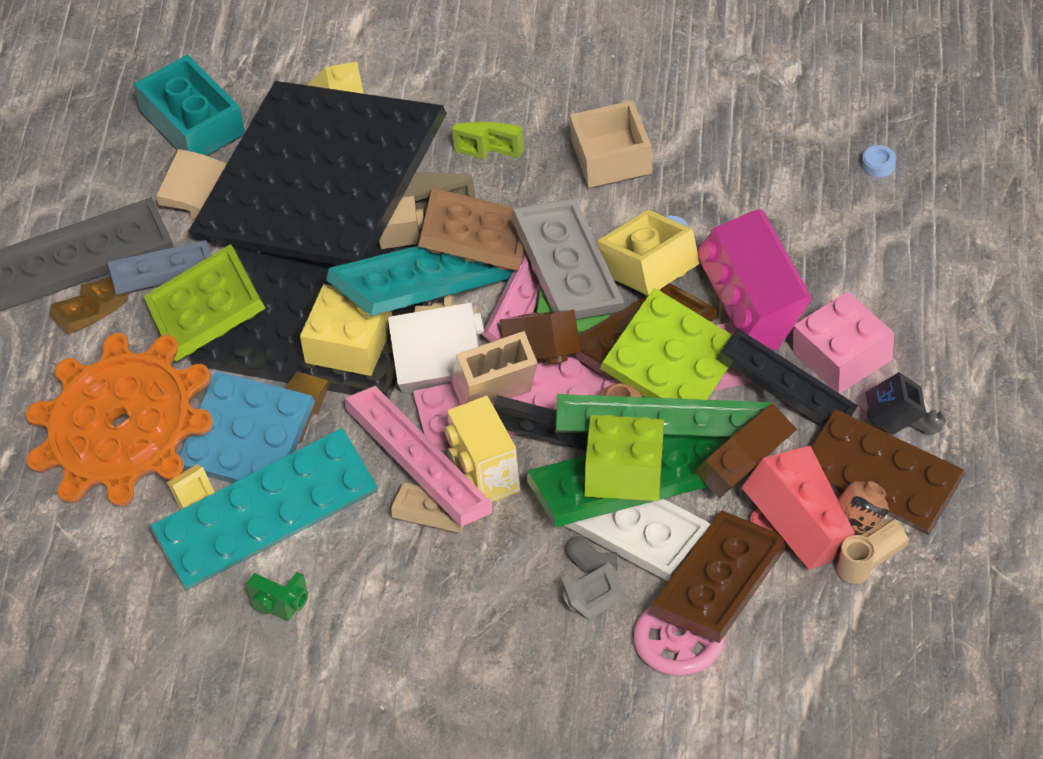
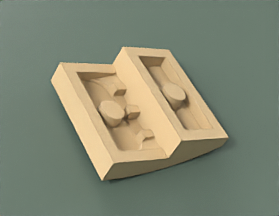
(189, 181)

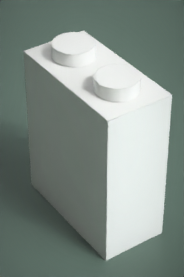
(428, 344)

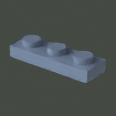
(155, 267)

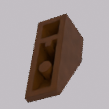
(745, 450)

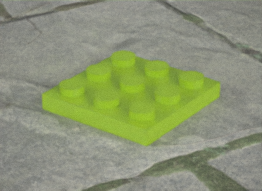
(204, 301)
(668, 351)

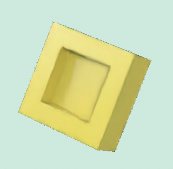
(190, 486)

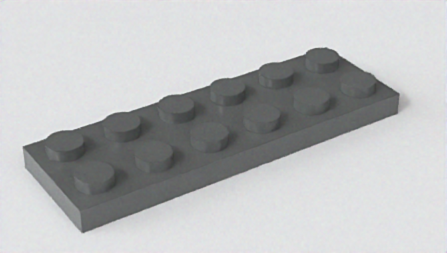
(79, 252)

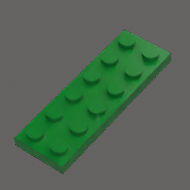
(562, 484)

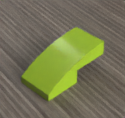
(481, 137)

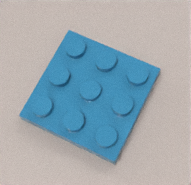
(250, 427)

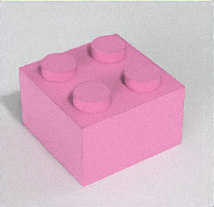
(843, 342)

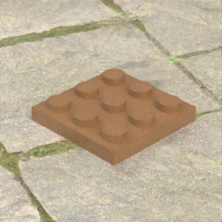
(471, 230)

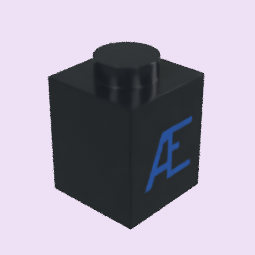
(895, 403)

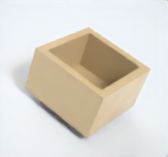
(611, 144)

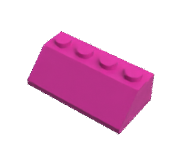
(754, 278)

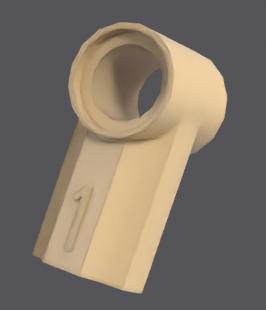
(870, 550)

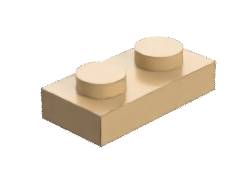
(419, 507)

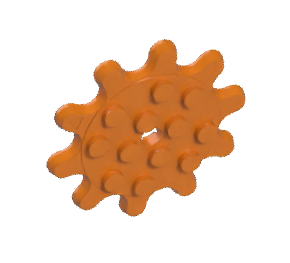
(94, 395)

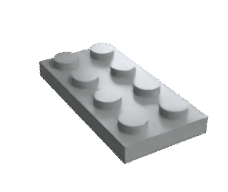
(567, 259)

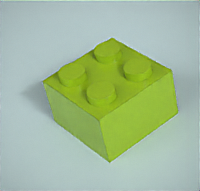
(624, 458)

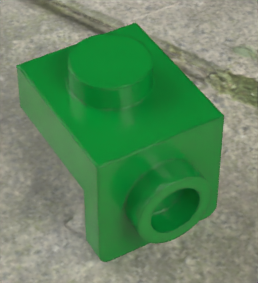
(276, 599)

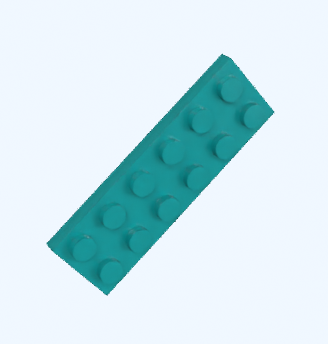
(409, 278)
(263, 509)

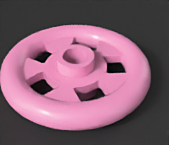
(686, 661)

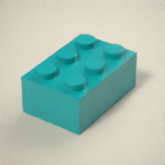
(189, 107)

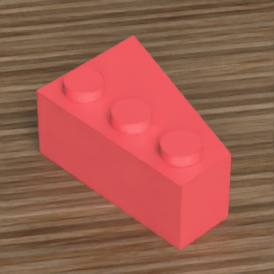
(800, 505)

